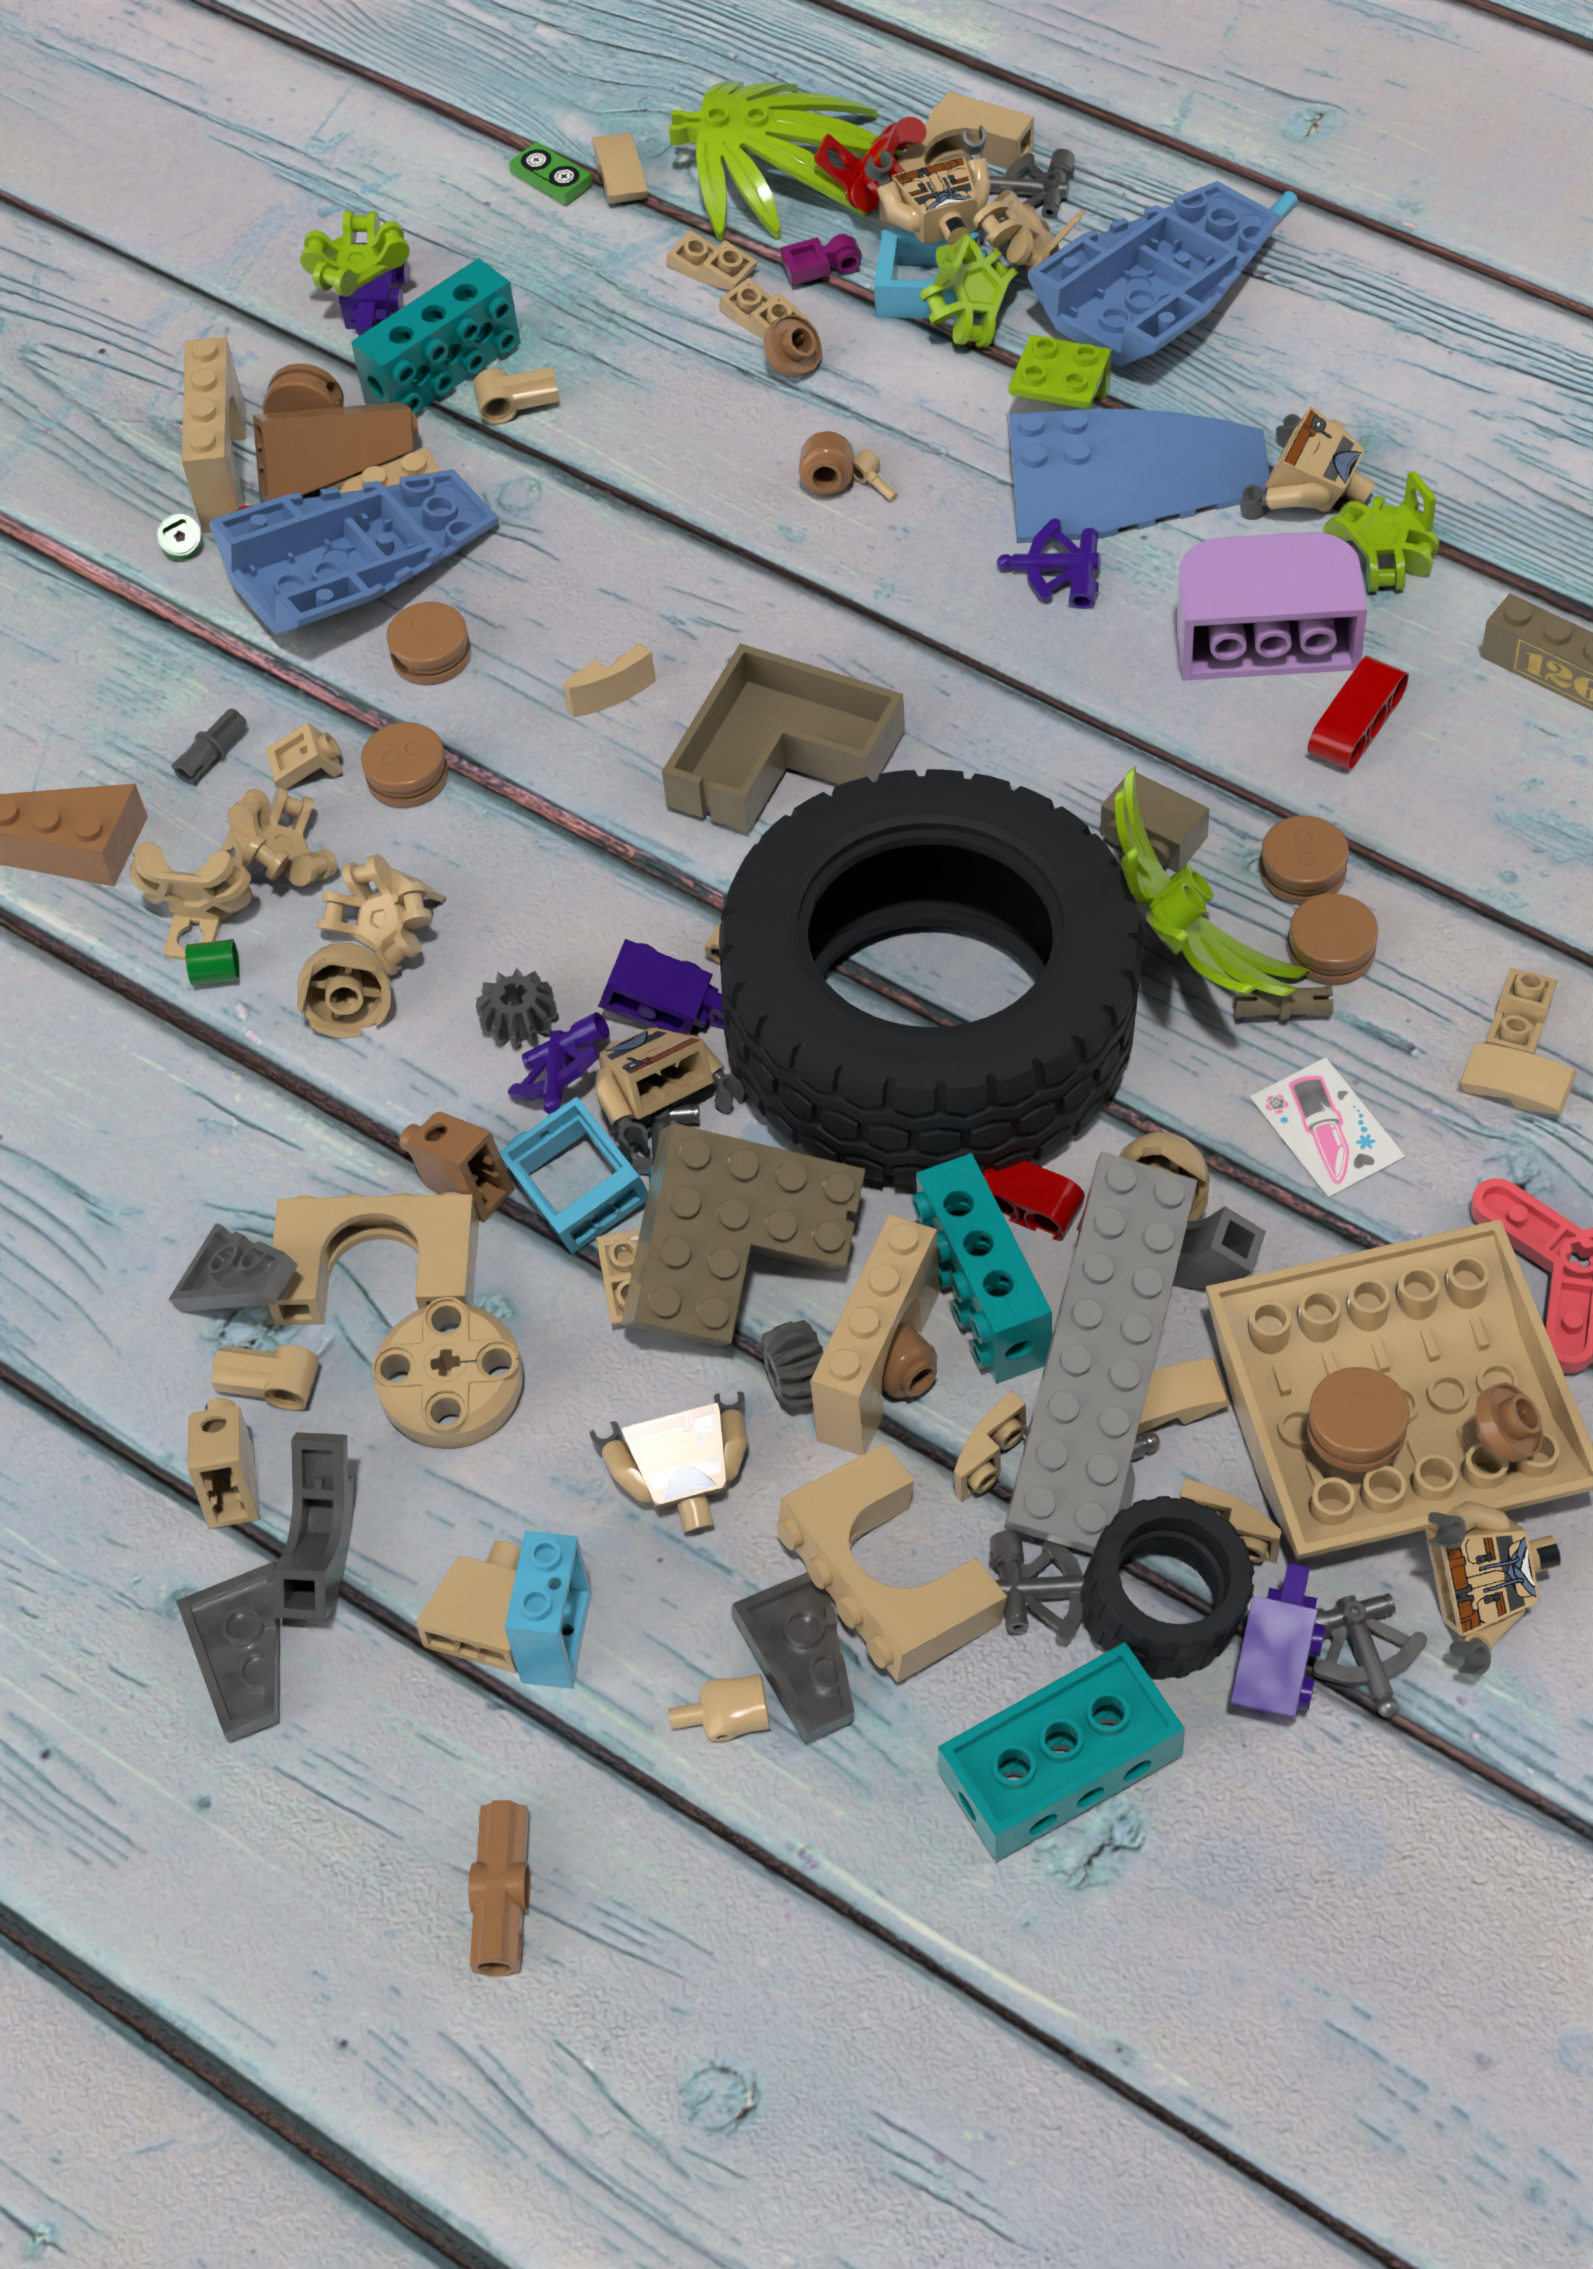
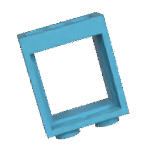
(901, 297)
(597, 1208)
(546, 1598)

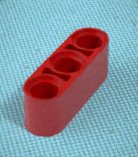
(1358, 713)
(1035, 1197)

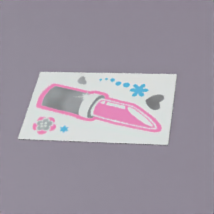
(1327, 1127)

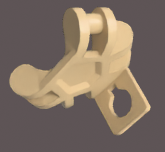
(1029, 232)
(282, 850)
(193, 898)
(385, 917)

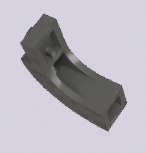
(1217, 1250)
(320, 1528)

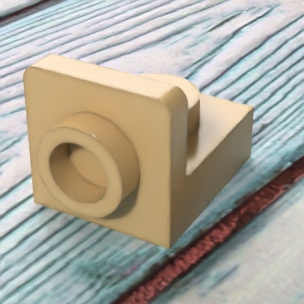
(302, 754)

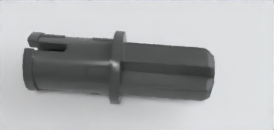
(208, 746)

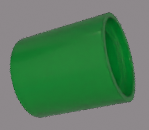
(212, 962)

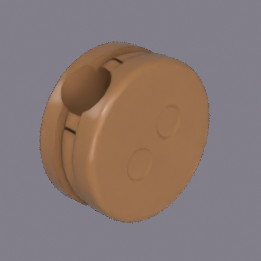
(302, 388)
(428, 643)
(404, 764)
(1303, 859)
(1333, 938)
(1358, 1419)

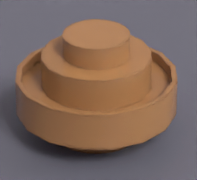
(792, 345)
(1508, 1422)

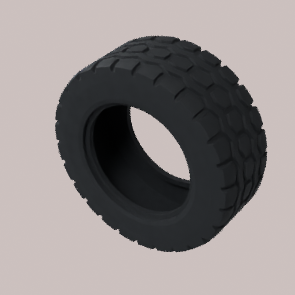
(929, 857)

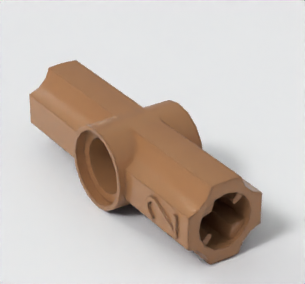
(499, 1888)

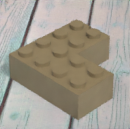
(776, 717)
(712, 1207)

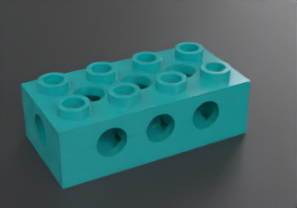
(438, 339)
(984, 1269)
(1053, 1783)

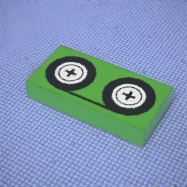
(551, 173)

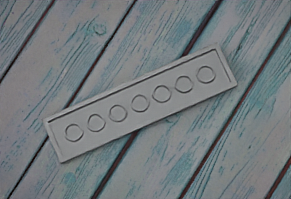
(1101, 1353)

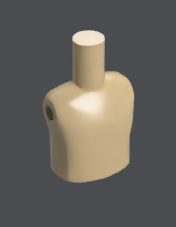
(726, 1708)

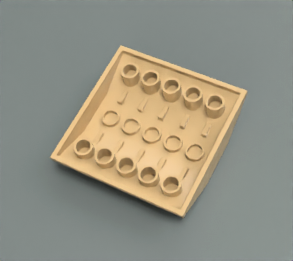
(1442, 1323)

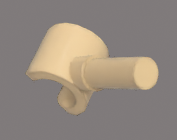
(865, 469)

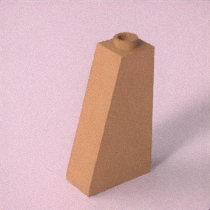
(325, 445)

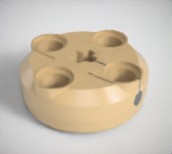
(448, 1374)

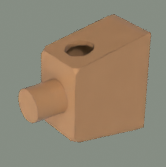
(458, 1159)

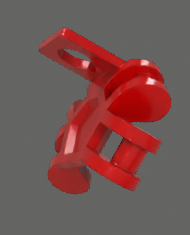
(860, 189)

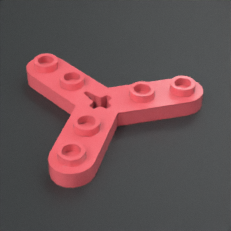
(1549, 1242)

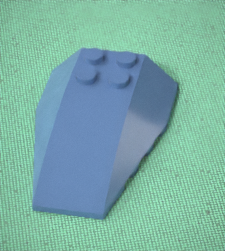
(1152, 274)
(1127, 467)
(345, 549)

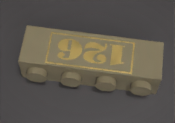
(1541, 649)

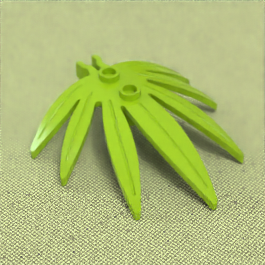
(760, 123)
(1178, 910)

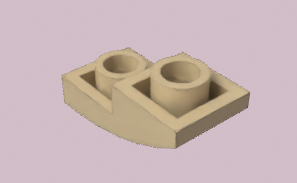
(619, 167)
(709, 264)
(755, 308)
(603, 687)
(1522, 1011)
(1522, 1077)
(617, 1259)
(1184, 1392)
(981, 1456)
(1255, 1528)

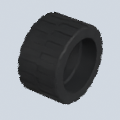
(1188, 1532)

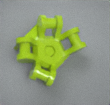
(353, 265)
(978, 286)
(1391, 530)

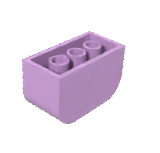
(1270, 606)

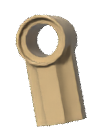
(504, 394)
(279, 1376)

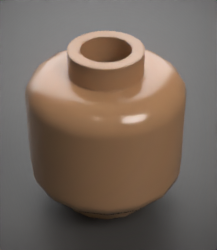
(826, 463)
(909, 1364)

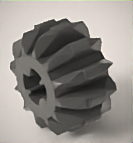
(516, 1008)
(791, 1359)

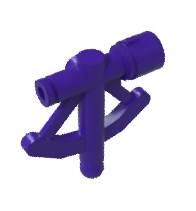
(1077, 564)
(562, 1061)

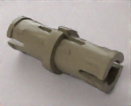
(1301, 1002)

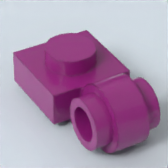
(811, 260)

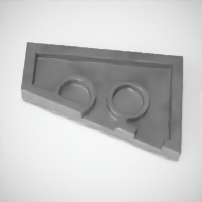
(233, 1274)
(237, 1648)
(800, 1652)

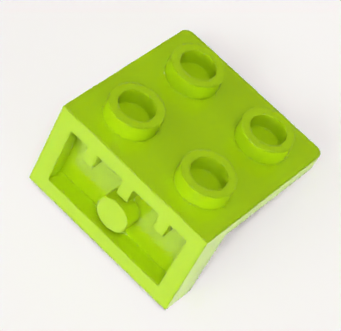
(1062, 372)

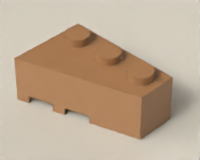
(72, 831)

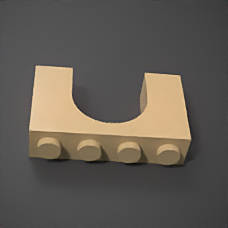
(1008, 135)
(211, 420)
(322, 1229)
(893, 1288)
(900, 1625)

